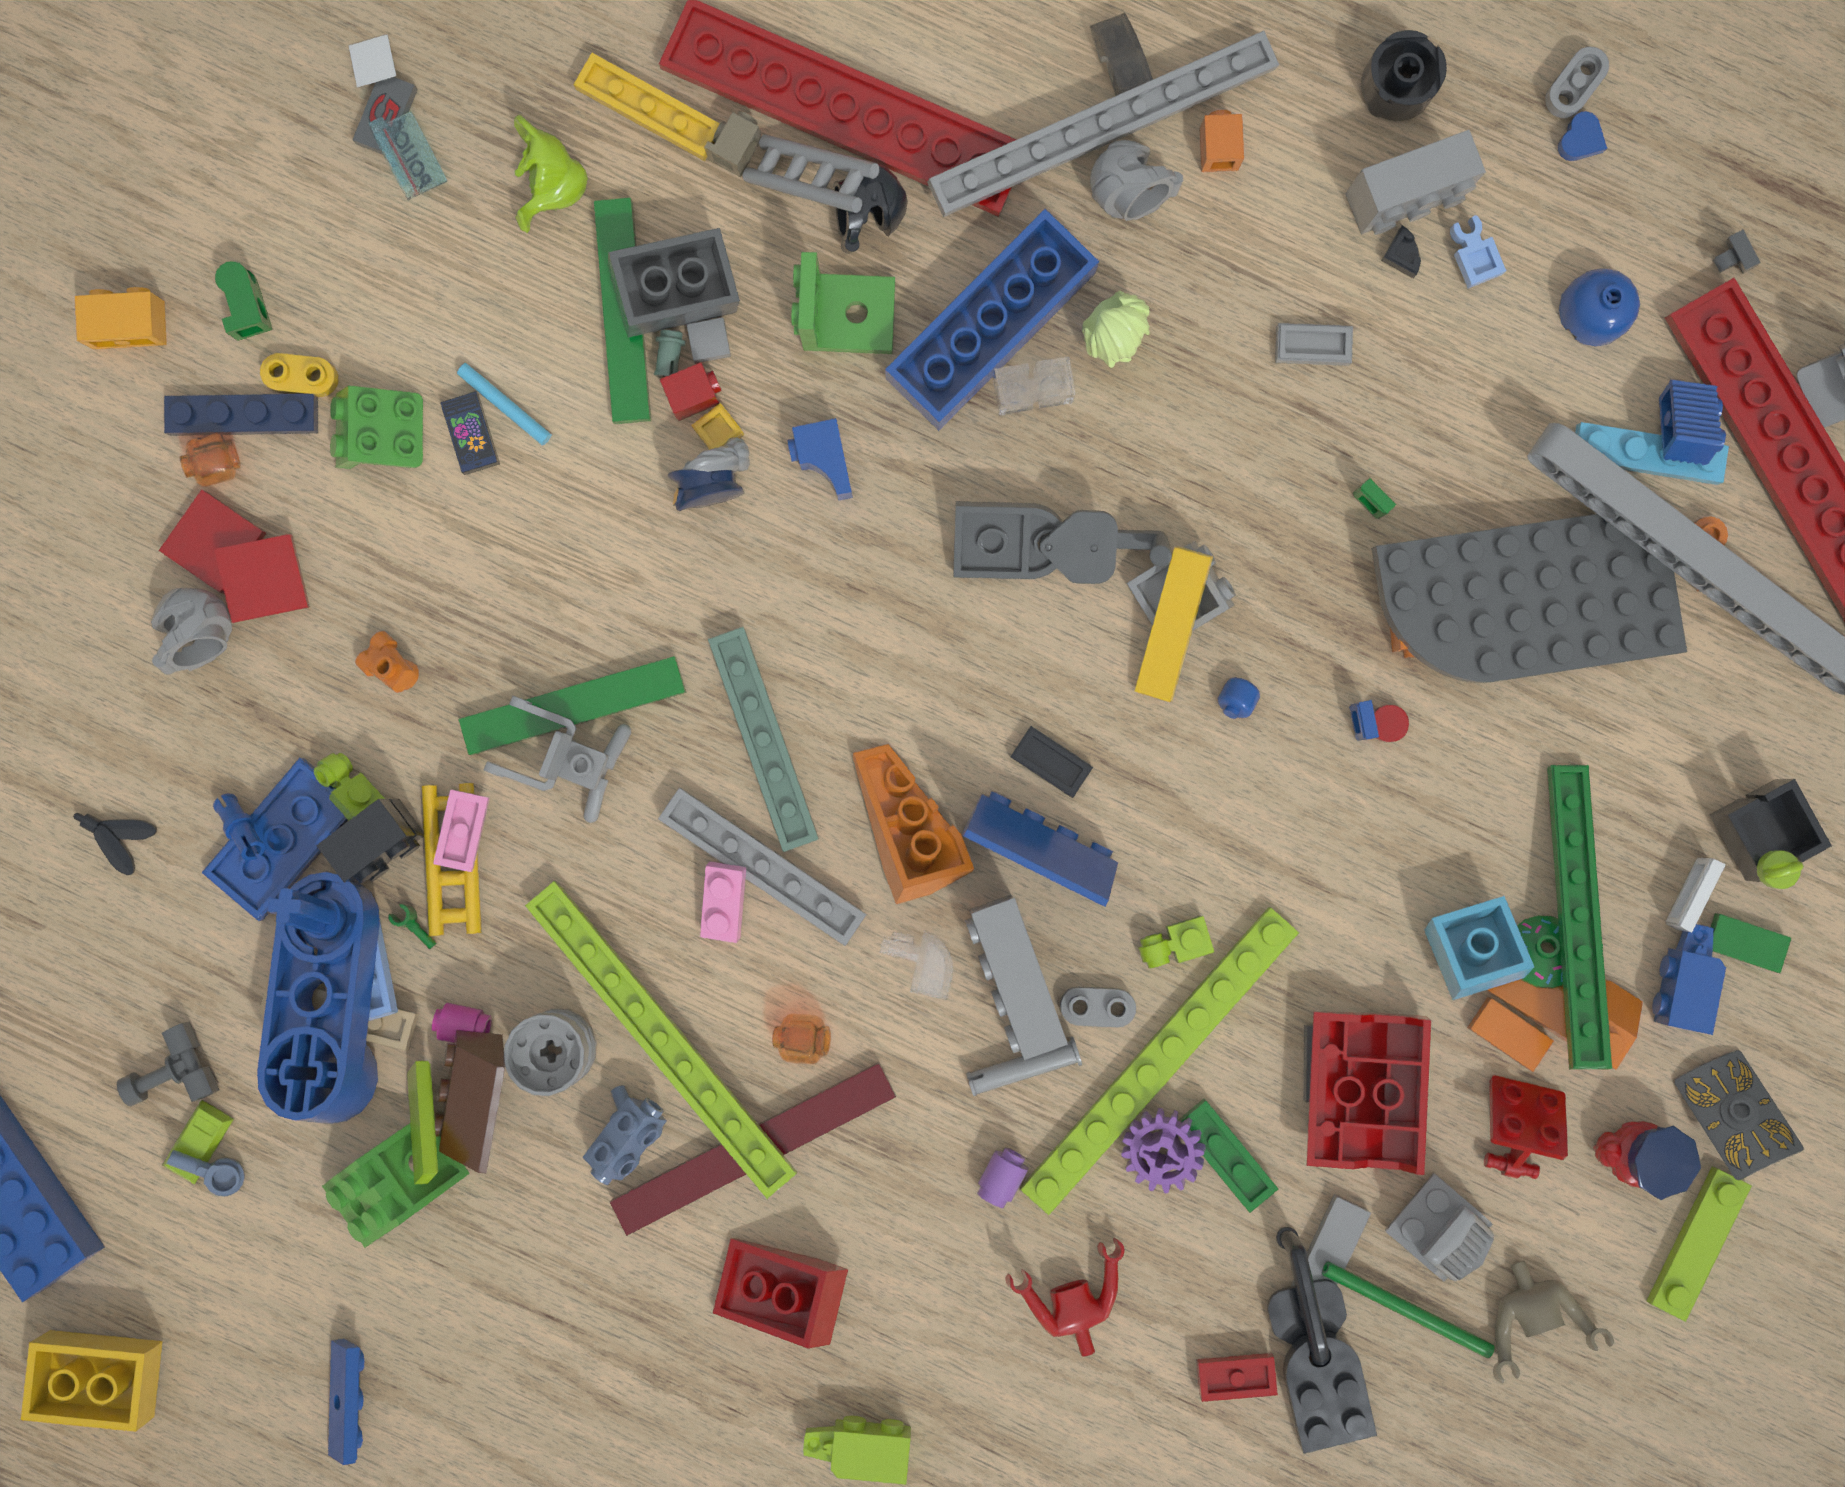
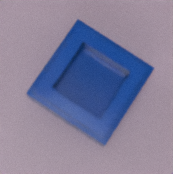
(1364, 720)

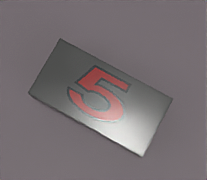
(387, 100)

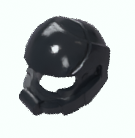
(879, 196)

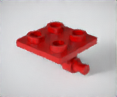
(1528, 1122)

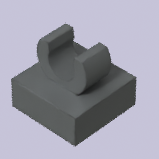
(1740, 253)

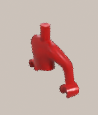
(1073, 1303)

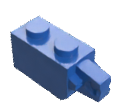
(1690, 983)

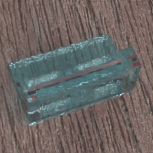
(408, 154)

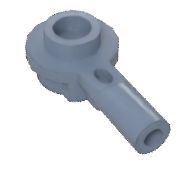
(220, 1177)

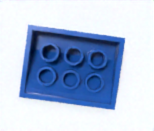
(1041, 848)

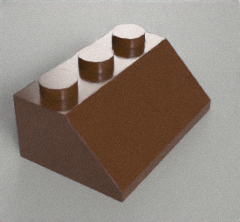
(470, 1097)

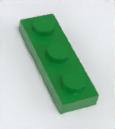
(1230, 1157)

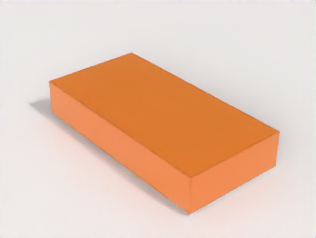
(1510, 1034)

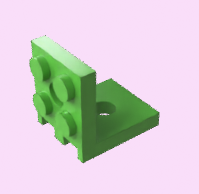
(824, 304)
(380, 1189)

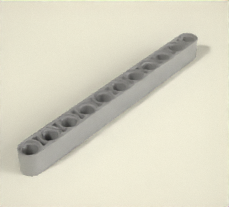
(1691, 553)

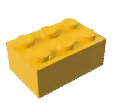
(91, 1380)

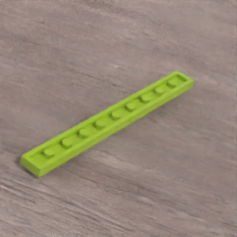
(661, 1039)
(1158, 1060)

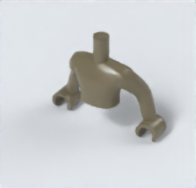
(1537, 1311)

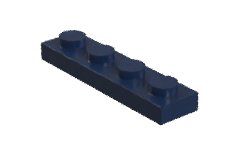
(241, 414)

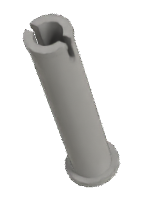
(1020, 1069)

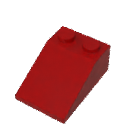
(780, 1293)

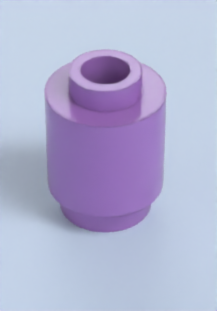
(1002, 1177)

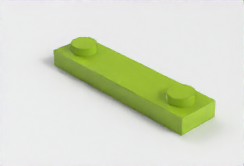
(1698, 1243)

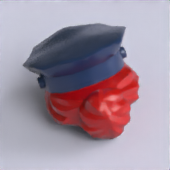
(1650, 1157)

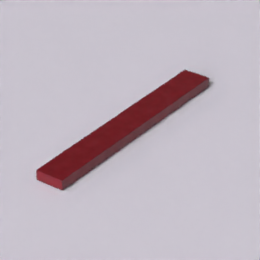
(786, 1130)

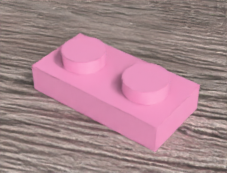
(461, 830)
(723, 902)

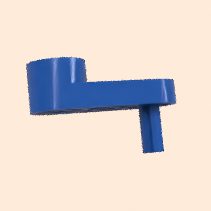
(312, 1059)

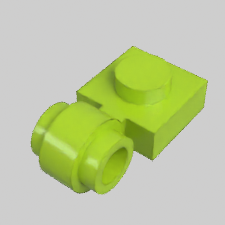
(350, 794)
(1186, 939)

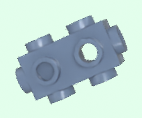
(625, 1137)

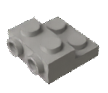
(1215, 597)

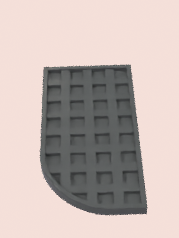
(1529, 600)

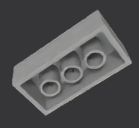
(1019, 980)

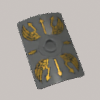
(1738, 1114)

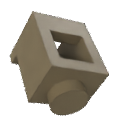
(734, 143)

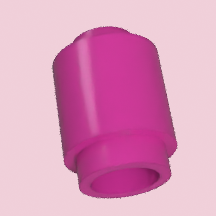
(459, 1017)

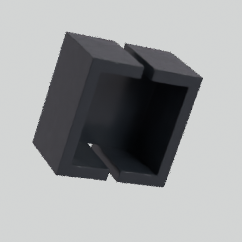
(1767, 821)
(371, 841)

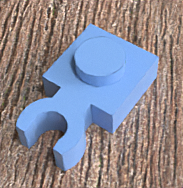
(1478, 259)

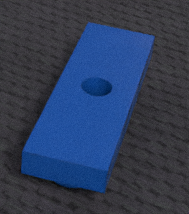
(345, 1401)

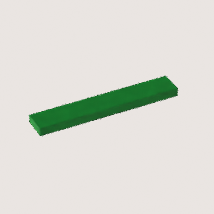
(624, 355)
(578, 702)

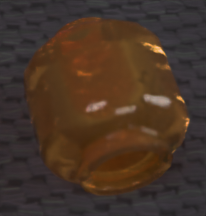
(210, 460)
(802, 1039)

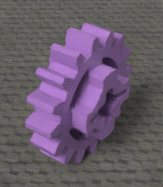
(1180, 1156)

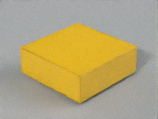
(717, 427)

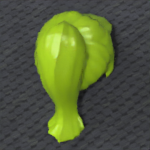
(553, 177)

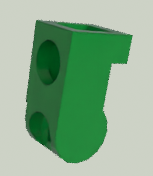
(244, 300)

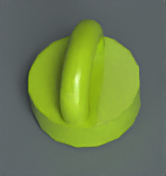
(1779, 869)

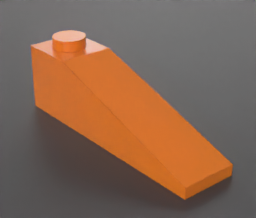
(911, 835)

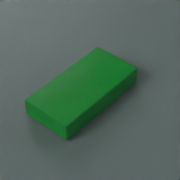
(1749, 943)

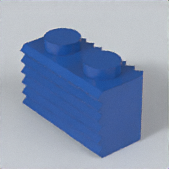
(1691, 422)

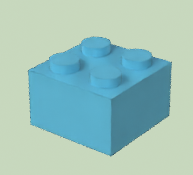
(1478, 948)

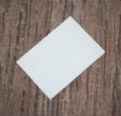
(372, 60)

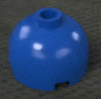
(1599, 306)

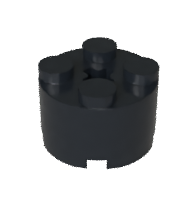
(1421, 77)

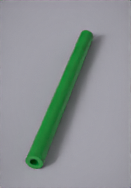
(1408, 1310)

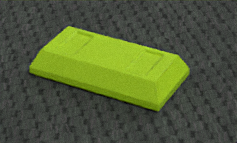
(200, 1136)

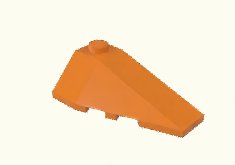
(1547, 1009)

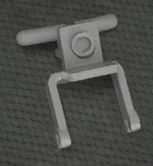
(570, 760)

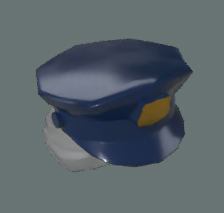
(711, 476)

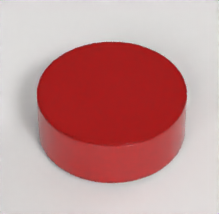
(1391, 723)

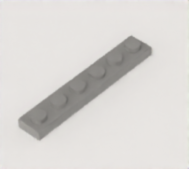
(763, 866)

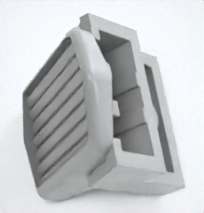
(1825, 387)
(1443, 1231)

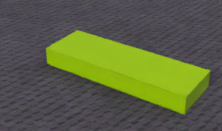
(422, 1122)

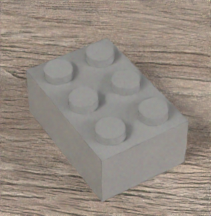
(1415, 183)

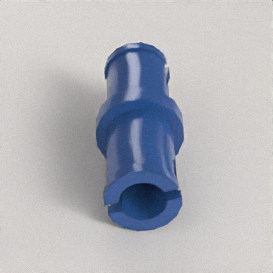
(239, 827)

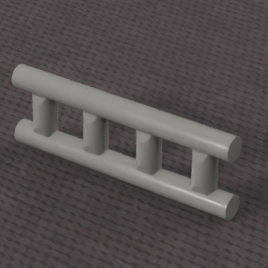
(817, 190)

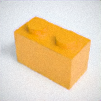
(120, 319)

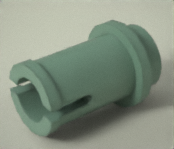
(668, 352)

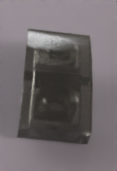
(1122, 52)

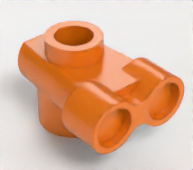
(387, 664)

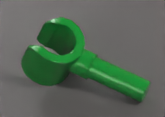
(411, 923)

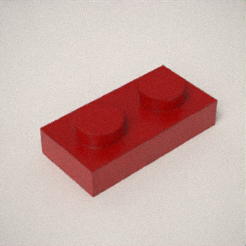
(1236, 1377)

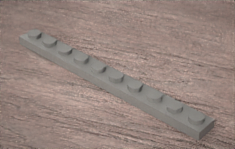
(1102, 124)

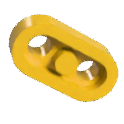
(297, 374)

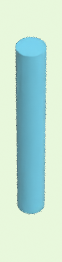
(504, 404)

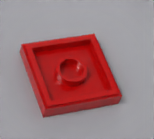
(202, 529)
(261, 578)

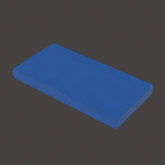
(290, 825)

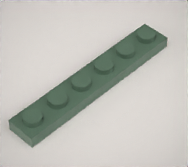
(763, 739)

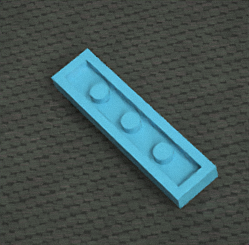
(1644, 454)

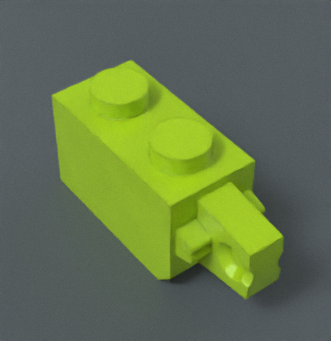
(862, 1449)

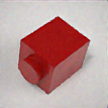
(691, 391)

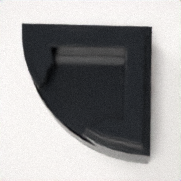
(1403, 253)

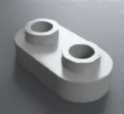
(1576, 85)
(1098, 1006)

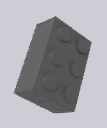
(673, 282)

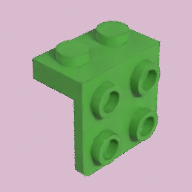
(377, 428)

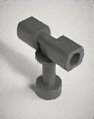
(179, 1066)

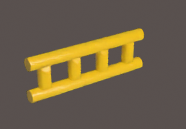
(436, 878)

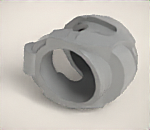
(1122, 181)
(186, 617)

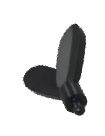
(108, 837)

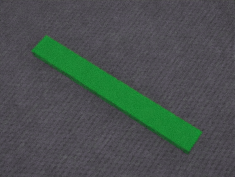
(1579, 918)

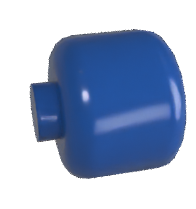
(1238, 698)

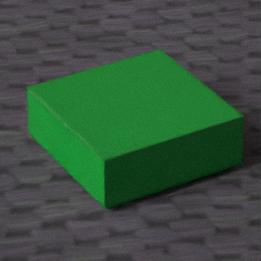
(1374, 499)

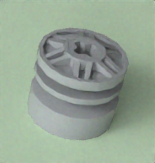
(542, 1071)

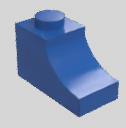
(820, 449)

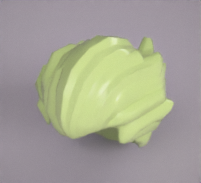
(1116, 328)

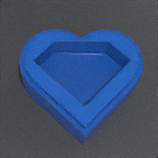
(1583, 138)

